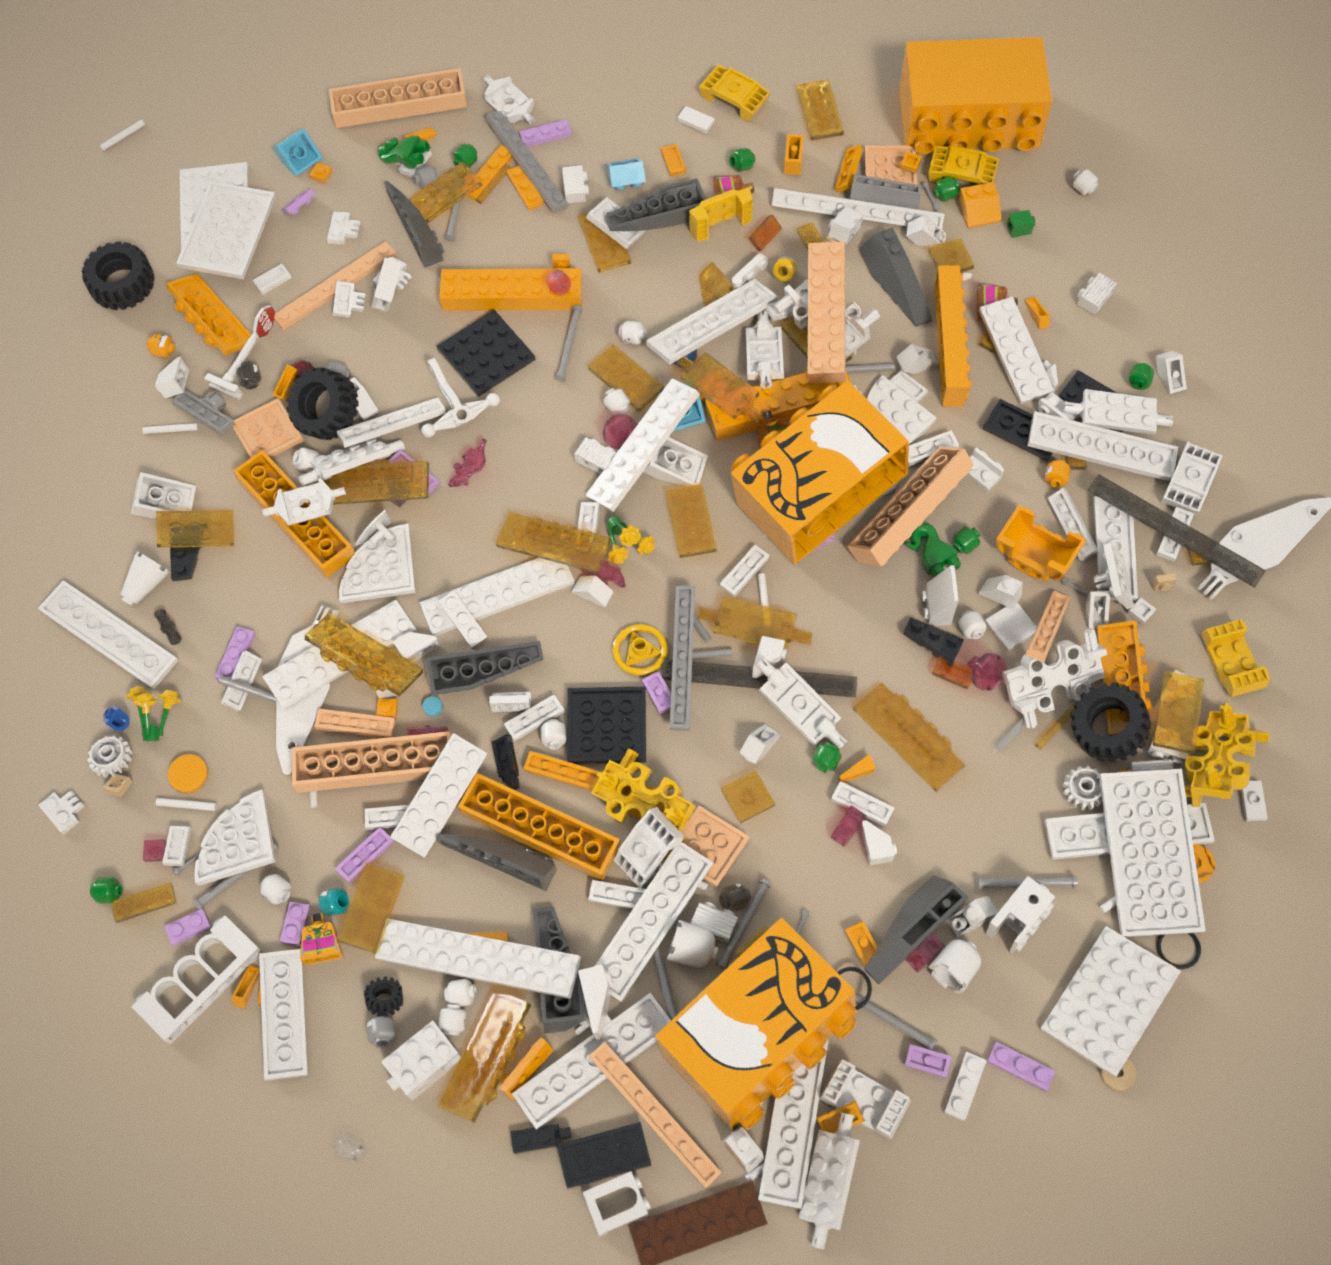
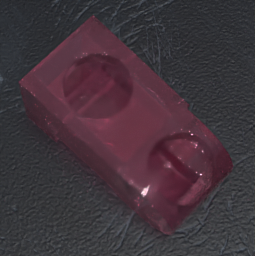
(848, 826)
(925, 953)

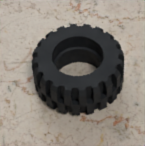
(109, 260)
(305, 396)
(1107, 698)

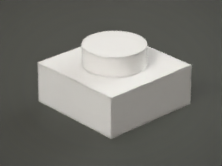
(1142, 611)

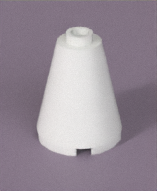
(142, 578)

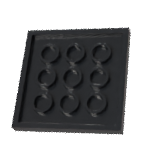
(486, 353)
(606, 724)

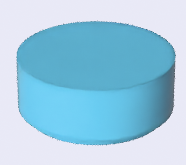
(432, 706)

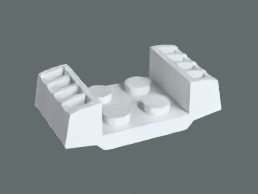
(1192, 478)
(647, 847)
(878, 1104)

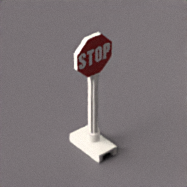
(262, 325)

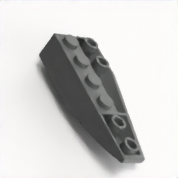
(914, 924)

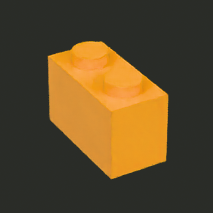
(793, 154)

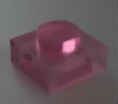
(154, 850)

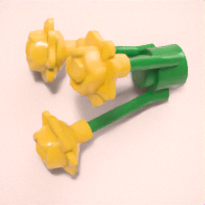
(628, 535)
(144, 701)

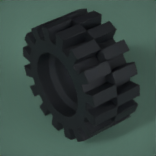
(383, 987)

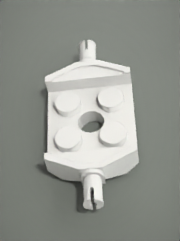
(504, 91)
(289, 503)

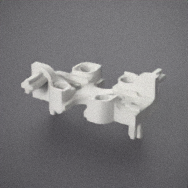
(856, 327)
(1027, 698)

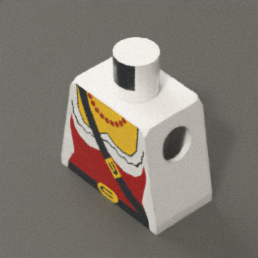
(743, 1149)

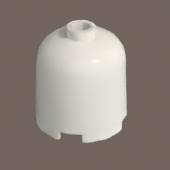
(692, 945)
(956, 965)

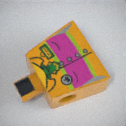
(320, 941)

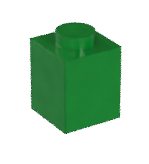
(1020, 223)

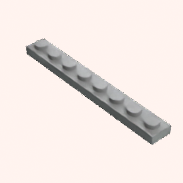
(526, 161)
(682, 658)

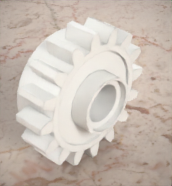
(109, 756)
(1077, 793)

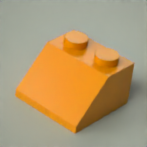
(980, 204)

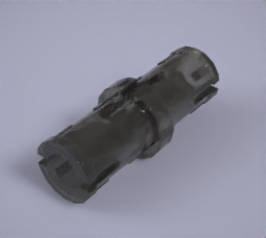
(167, 627)

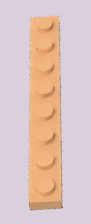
(326, 290)
(655, 1115)

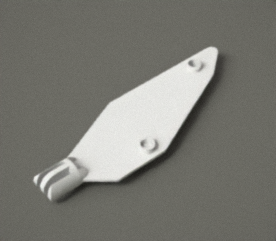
(1268, 538)
(297, 720)

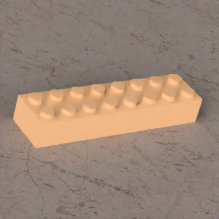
(397, 98)
(826, 312)
(910, 506)
(366, 762)

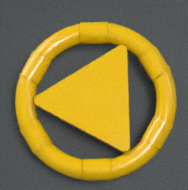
(640, 650)

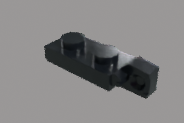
(506, 761)
(542, 1138)

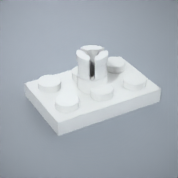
(1115, 576)

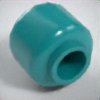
(333, 901)

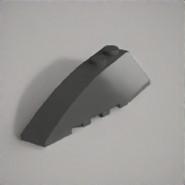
(660, 209)
(416, 227)
(477, 667)
(503, 857)
(557, 1012)

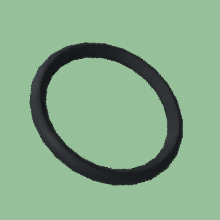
(1192, 963)
(869, 990)

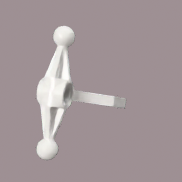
(450, 419)

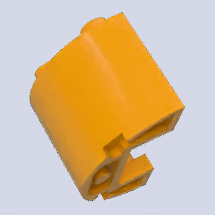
(1036, 549)

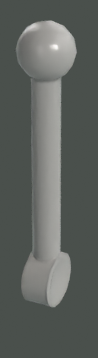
(936, 207)
(1065, 581)
(176, 871)
(805, 914)

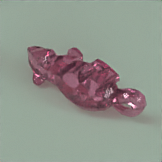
(473, 463)
(608, 573)

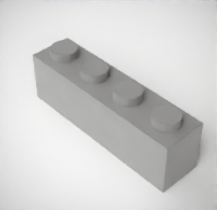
(885, 191)

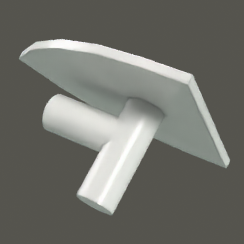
(377, 530)

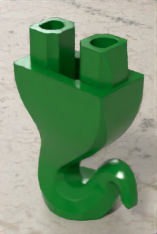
(407, 152)
(935, 552)

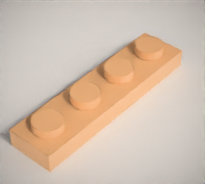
(355, 723)

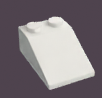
(677, 464)
(161, 494)
(941, 598)
(597, 995)

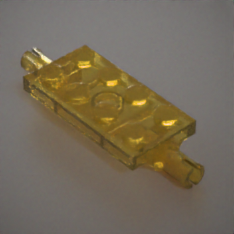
(720, 386)
(752, 621)

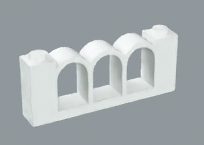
(150, 1005)

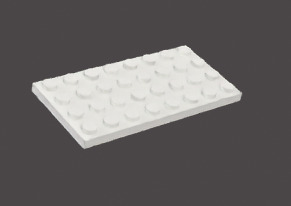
(1151, 853)

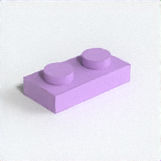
(303, 198)
(658, 692)
(295, 920)
(187, 927)
(927, 1061)

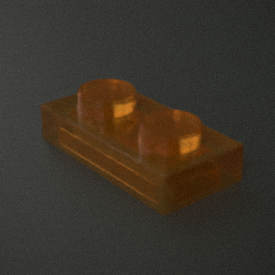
(765, 233)
(958, 674)

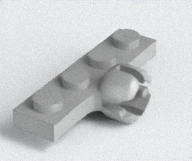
(205, 410)

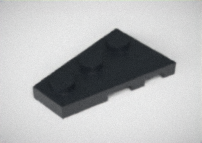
(183, 562)
(937, 640)

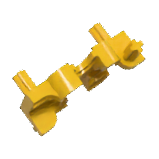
(1234, 774)
(618, 776)

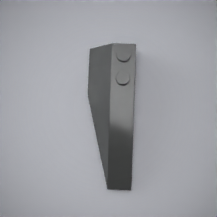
(893, 270)

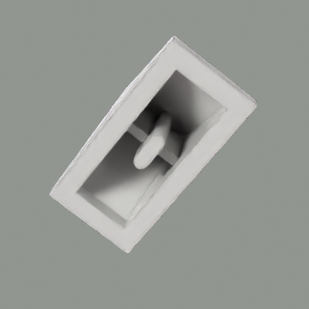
(593, 590)
(1097, 608)

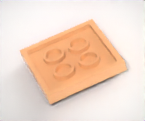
(885, 163)
(267, 430)
(715, 841)

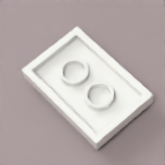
(597, 217)

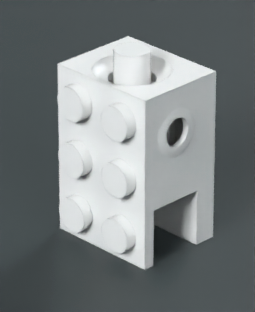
(1023, 912)
(421, 1061)

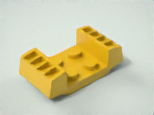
(736, 90)
(962, 164)
(719, 209)
(1233, 658)

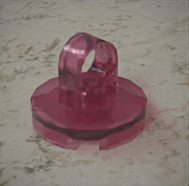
(618, 430)
(987, 671)

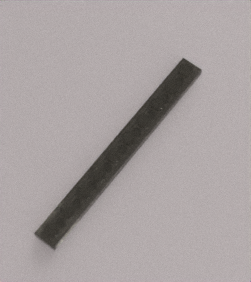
(1177, 531)
(742, 677)

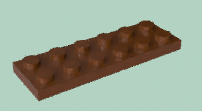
(698, 1224)

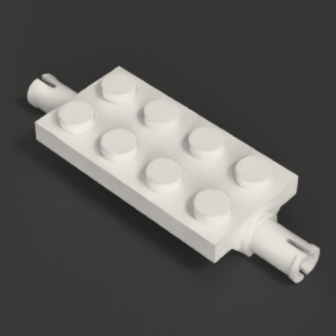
(764, 351)
(1118, 412)
(351, 457)
(800, 704)
(829, 1180)

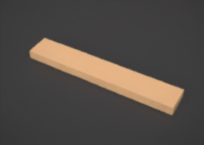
(1048, 626)

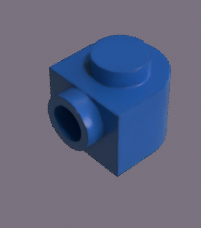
(116, 718)

